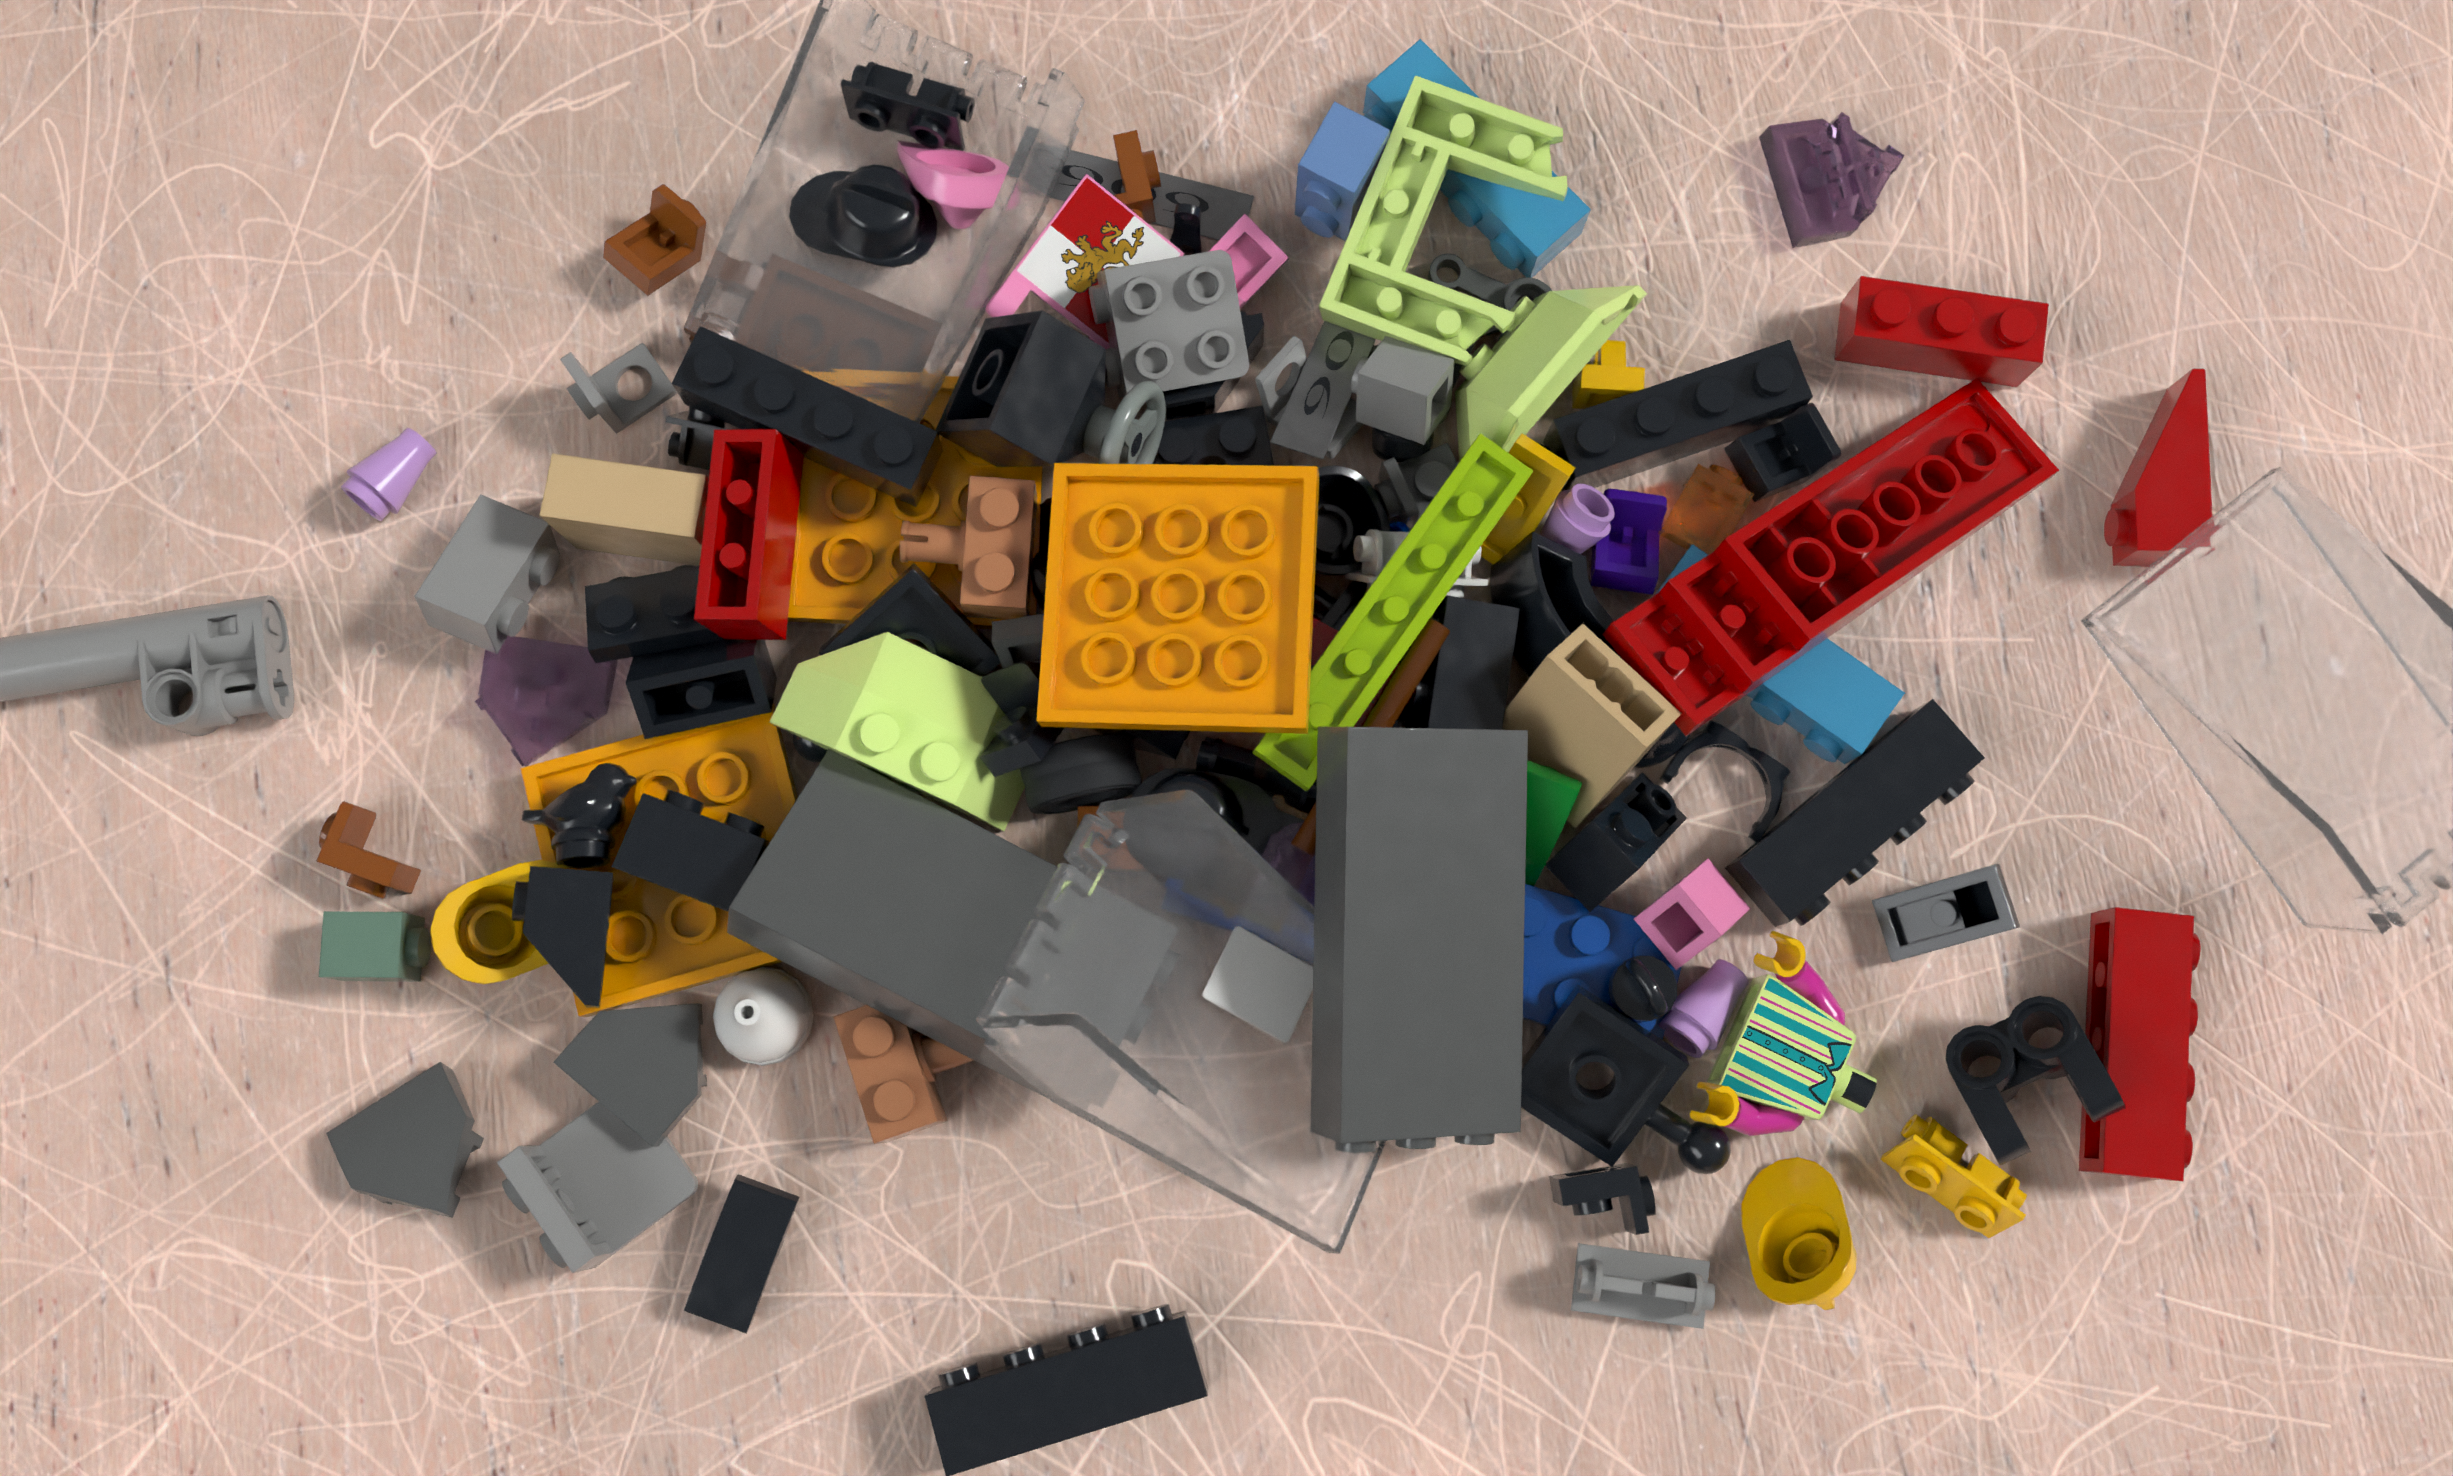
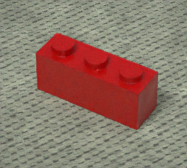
(1941, 331)
(749, 535)

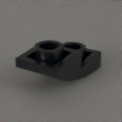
(741, 1253)

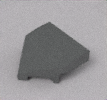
(641, 1065)
(410, 1143)

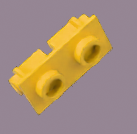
(1978, 1195)

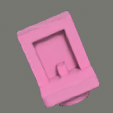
(1252, 255)

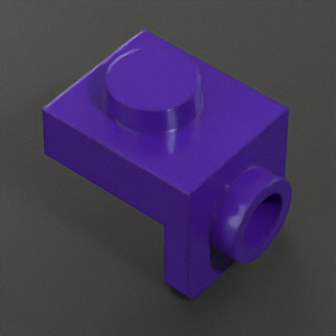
(1630, 552)

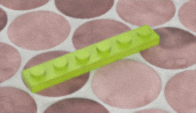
(1400, 602)

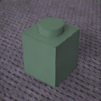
(373, 946)

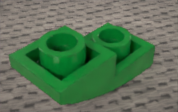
(1548, 807)

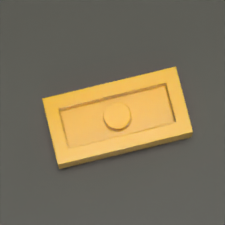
(1531, 502)

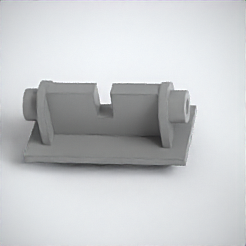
(1642, 1286)

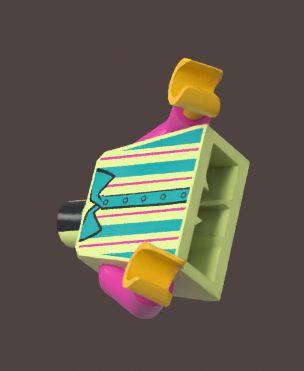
(1784, 1052)

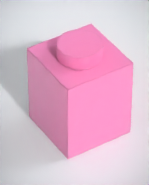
(1692, 914)

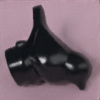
(586, 817)

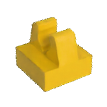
(1606, 377)

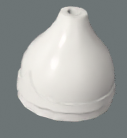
(763, 1016)

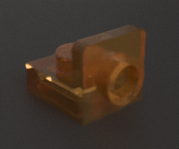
(1706, 508)

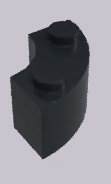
(1552, 597)

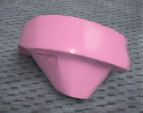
(955, 180)

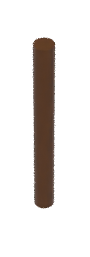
(1388, 705)

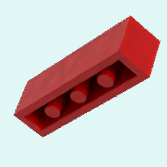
(2141, 1032)

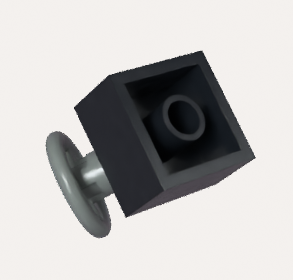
(1039, 399)

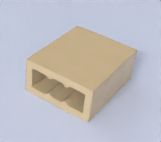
(626, 508)
(1588, 717)

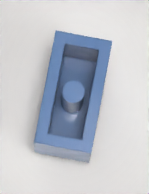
(1338, 171)

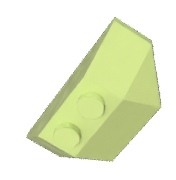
(1536, 360)
(905, 720)

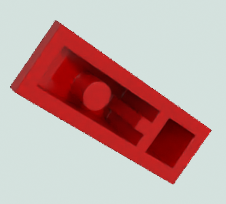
(2167, 481)

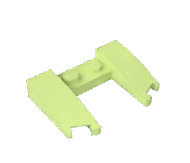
(1432, 134)

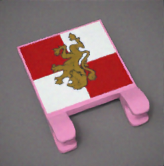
(1081, 239)

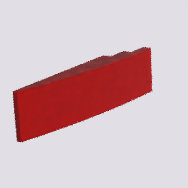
(1828, 554)

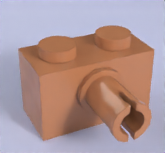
(989, 546)
(894, 1072)

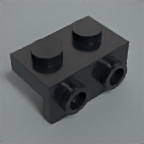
(644, 615)

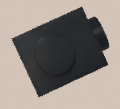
(1783, 453)

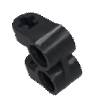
(2025, 1064)

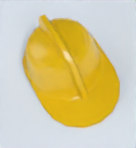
(476, 931)
(1798, 1234)

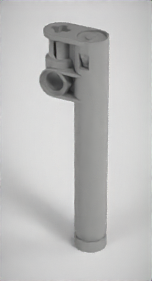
(222, 652)

